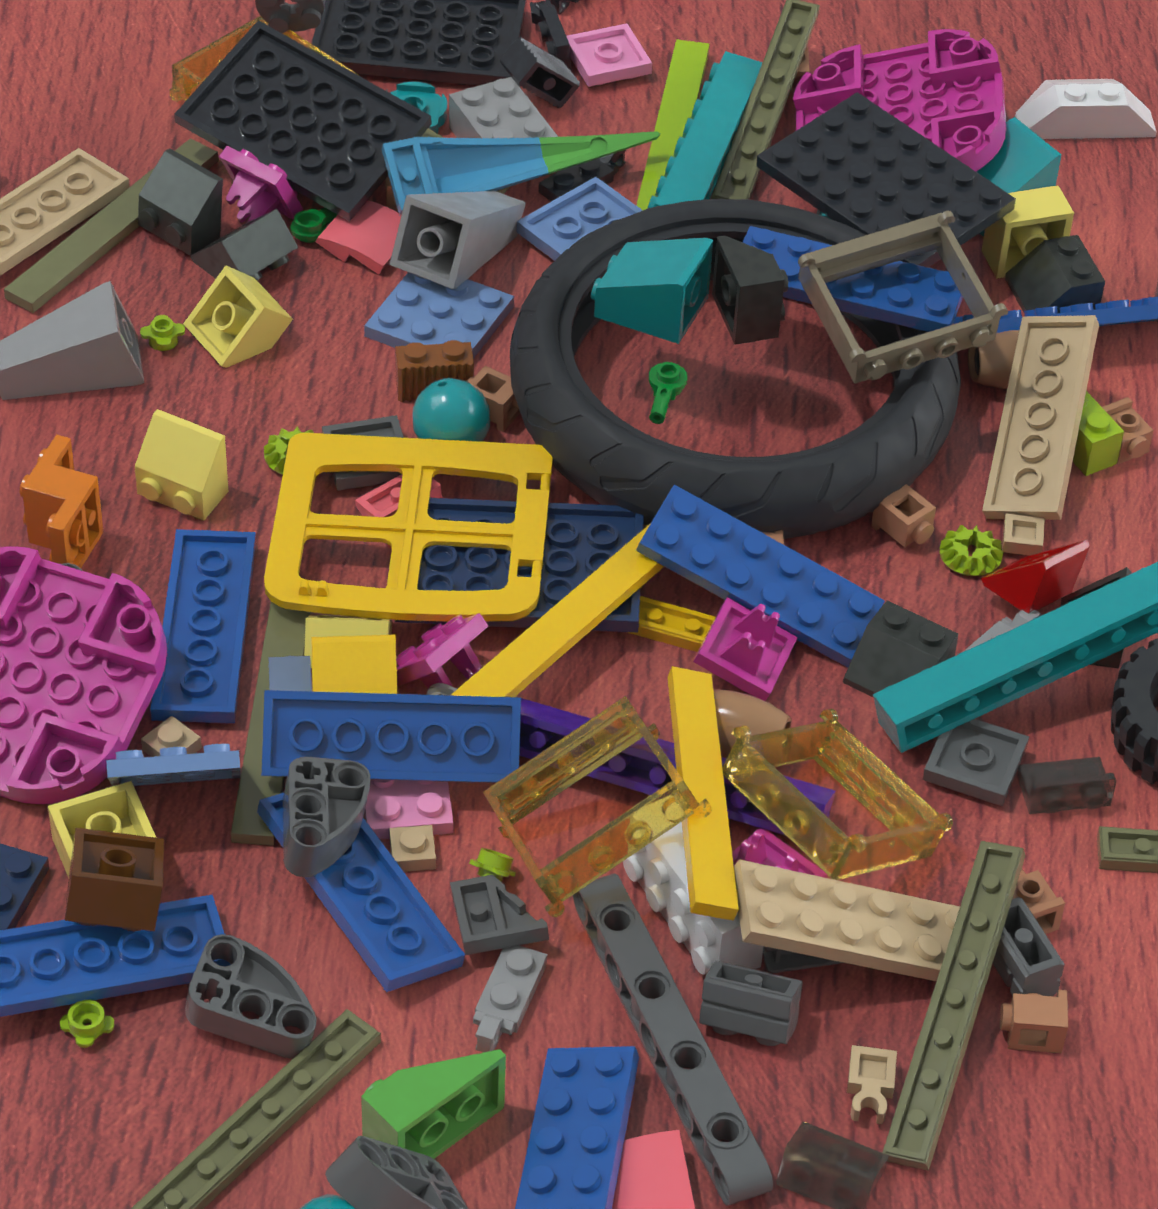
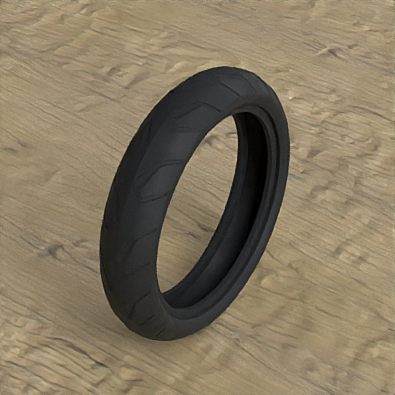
(636, 471)

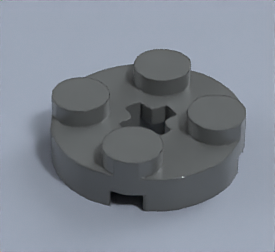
(292, 17)

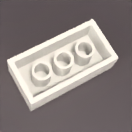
(663, 876)

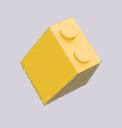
(354, 664)

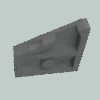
(493, 917)

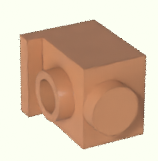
(498, 394)
(1137, 432)
(905, 516)
(1040, 900)
(1036, 1022)

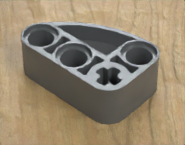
(321, 812)
(253, 985)
(391, 1177)

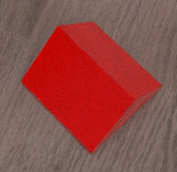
(1039, 577)

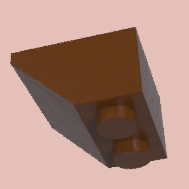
(115, 880)

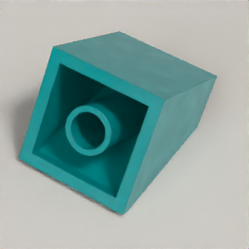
(1022, 161)
(656, 286)

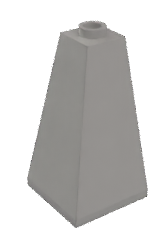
(454, 233)
(73, 349)

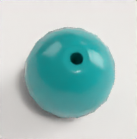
(451, 412)

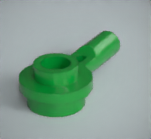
(311, 223)
(666, 382)

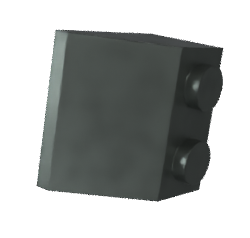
(182, 203)
(249, 247)
(1056, 275)
(748, 291)
(896, 648)

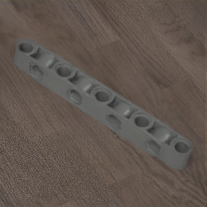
(673, 1041)

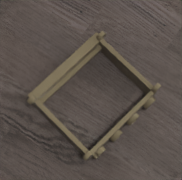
(882, 249)

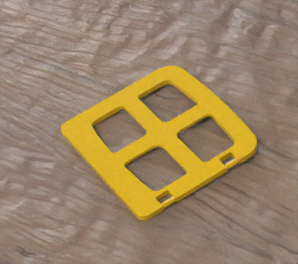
(409, 528)

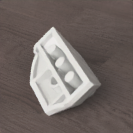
(1086, 111)

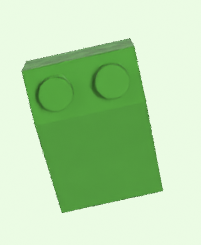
(435, 1102)

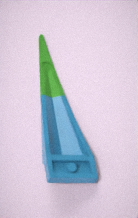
(491, 164)

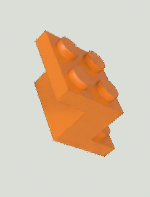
(62, 505)

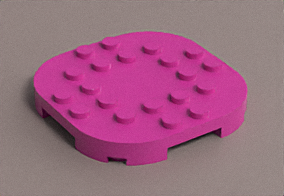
(938, 88)
(72, 674)

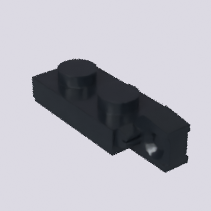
(551, 30)
(572, 177)

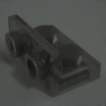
(1066, 785)
(830, 1168)

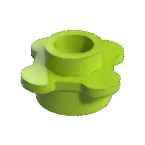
(162, 333)
(493, 863)
(86, 1012)

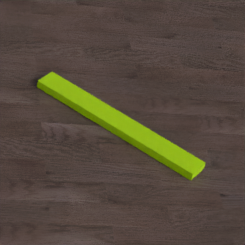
(676, 107)

